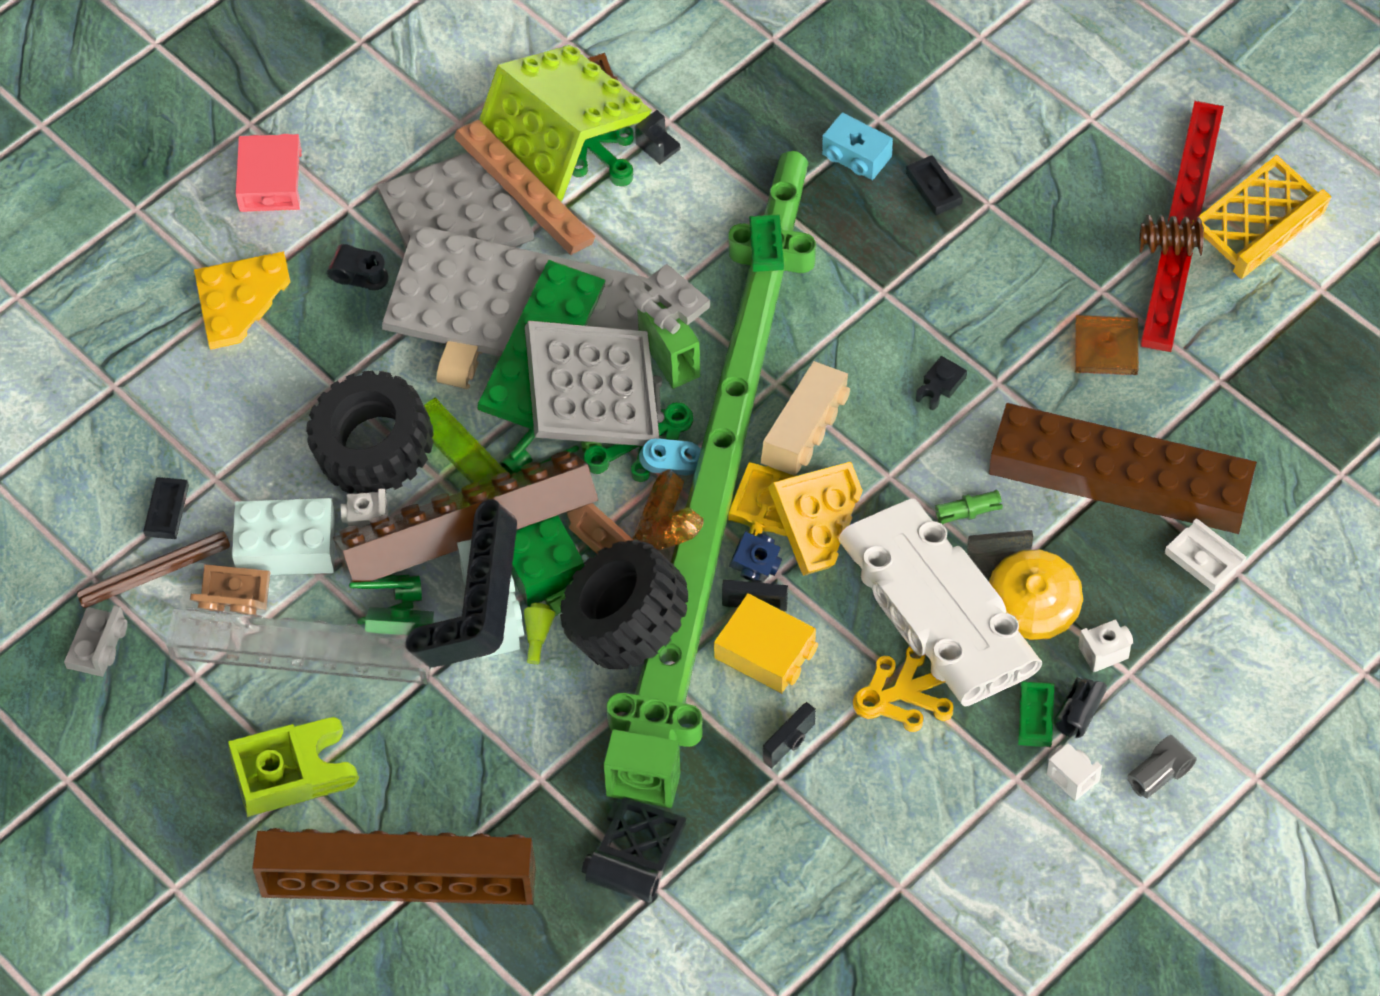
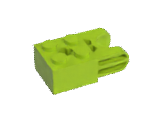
(295, 763)

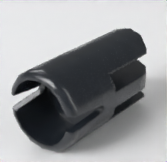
(1079, 706)

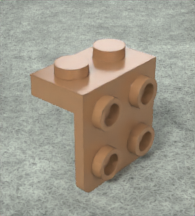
(234, 587)

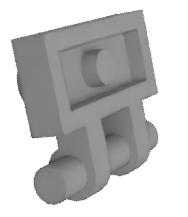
(674, 293)

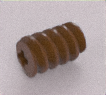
(1171, 235)

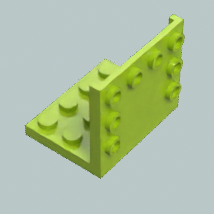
(549, 107)

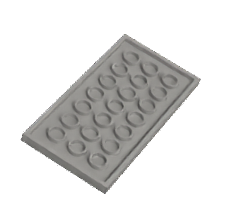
(478, 289)

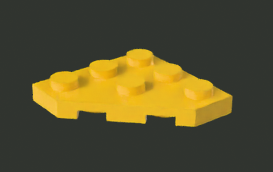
(238, 294)
(815, 513)

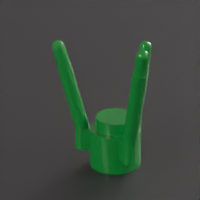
(519, 456)
(404, 587)

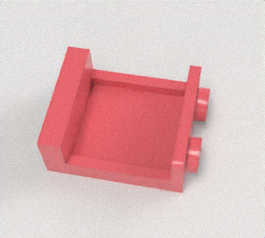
(268, 172)

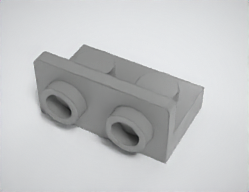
(96, 641)

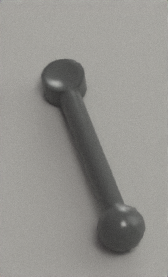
(657, 382)

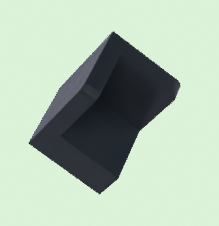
(654, 139)

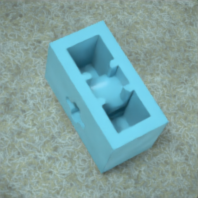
(857, 146)

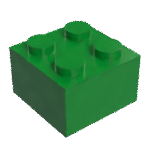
(544, 560)

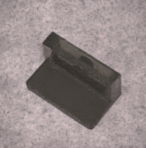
(992, 548)

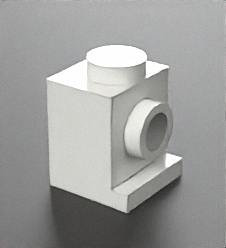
(364, 507)
(1099, 650)
(1072, 770)

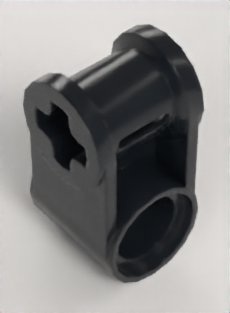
(354, 267)

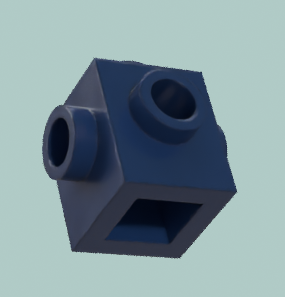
(746, 562)

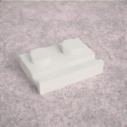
(1205, 555)

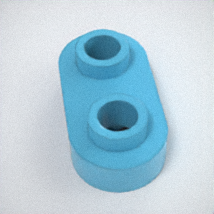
(672, 456)

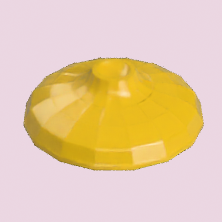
(1038, 592)

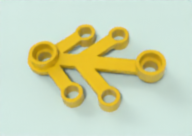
(905, 690)

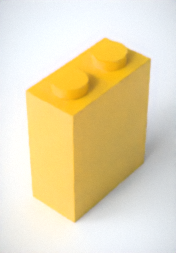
(765, 643)

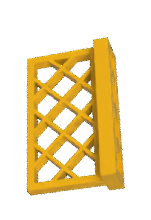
(1283, 227)

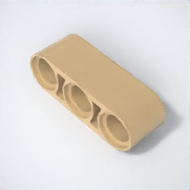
(457, 364)

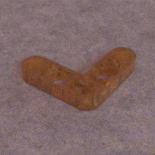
(659, 523)

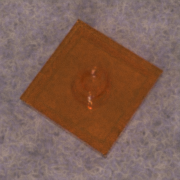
(1106, 345)

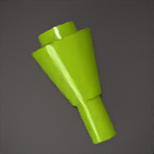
(538, 623)

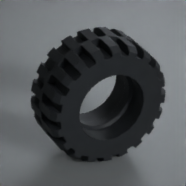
(350, 405)
(624, 604)

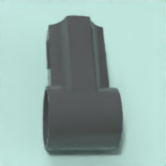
(1167, 761)

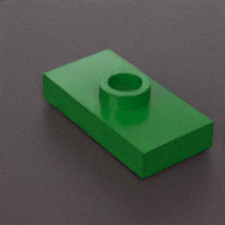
(766, 243)
(1036, 714)

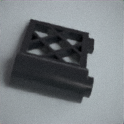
(622, 869)

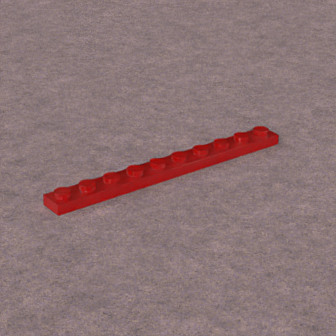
(1187, 202)

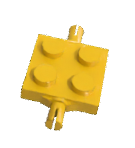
(753, 500)

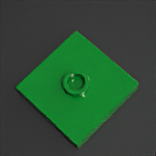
(396, 620)

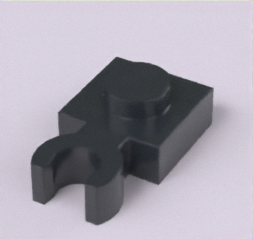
(942, 379)

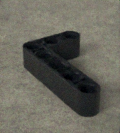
(485, 596)

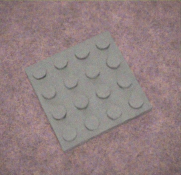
(455, 199)
(591, 383)

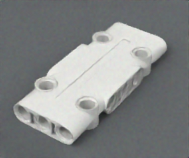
(940, 602)

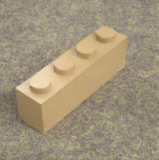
(805, 418)

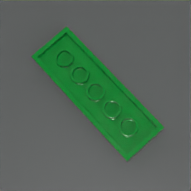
(558, 297)

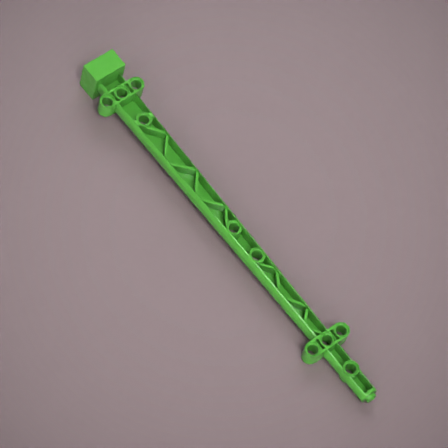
(646, 754)

